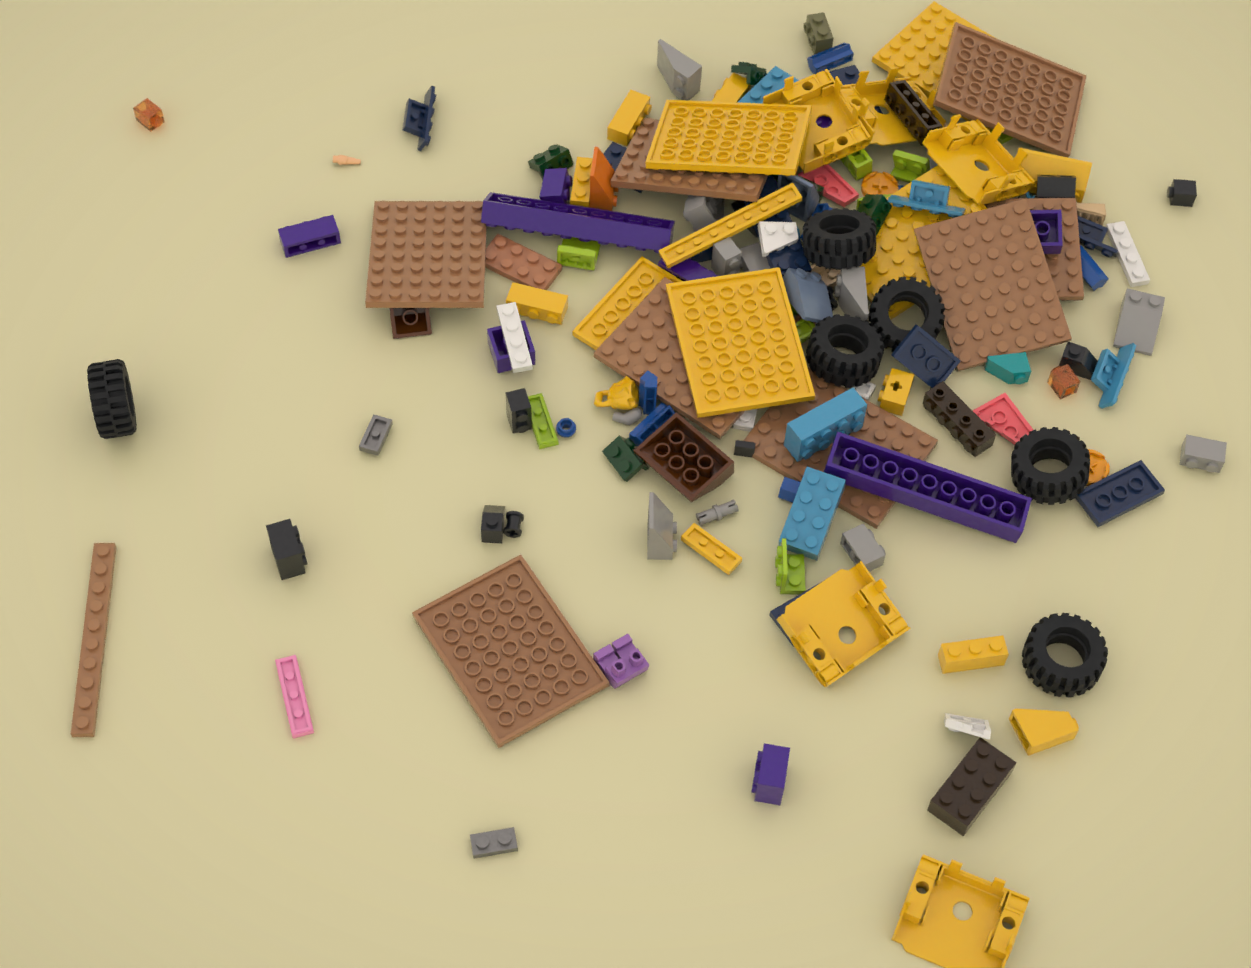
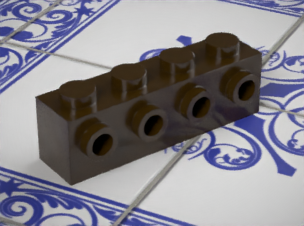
(911, 110)
(958, 419)

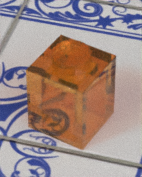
(148, 114)
(1063, 381)

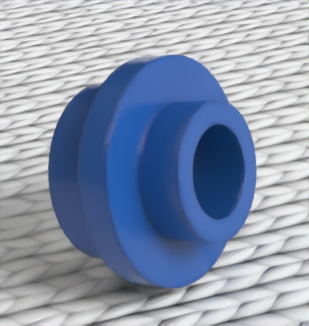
(566, 423)

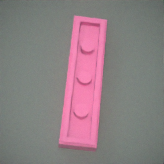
(294, 696)

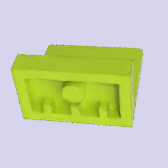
(578, 253)
(790, 571)

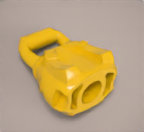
(619, 396)

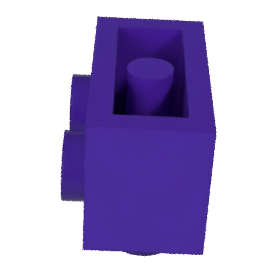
(556, 185)

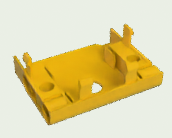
(825, 96)
(884, 128)
(962, 144)
(840, 601)
(934, 933)

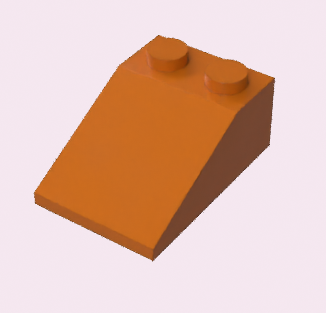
(601, 193)

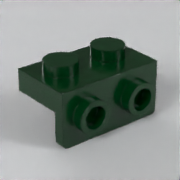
(753, 73)
(553, 158)
(876, 207)
(622, 457)

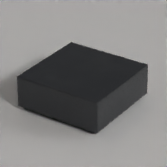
(744, 448)

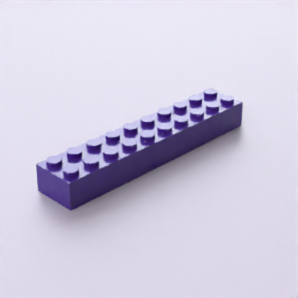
(577, 222)
(928, 487)

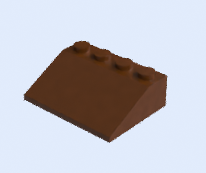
(685, 458)

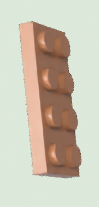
(520, 263)

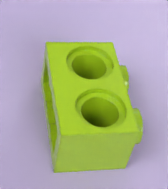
(858, 164)

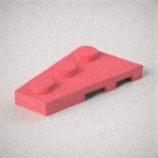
(834, 185)
(1004, 418)

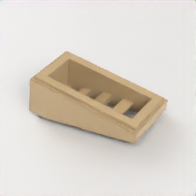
(1092, 211)

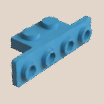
(928, 197)
(1111, 373)

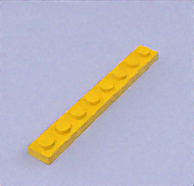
(730, 225)

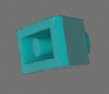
(1009, 368)

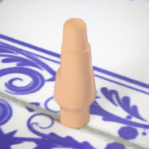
(344, 160)

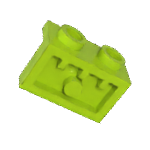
(909, 166)

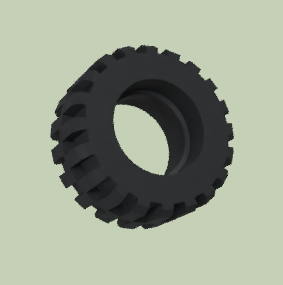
(839, 238)
(908, 291)
(840, 367)
(111, 399)
(1050, 445)
(1074, 633)

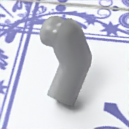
(629, 417)

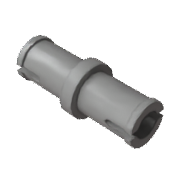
(717, 512)

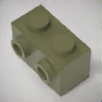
(818, 32)

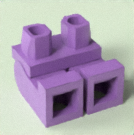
(620, 661)

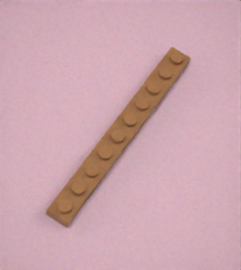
(93, 640)

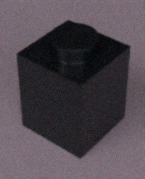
(1182, 192)

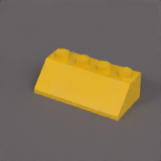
(1047, 164)

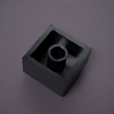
(287, 549)

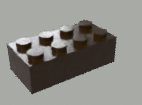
(971, 786)

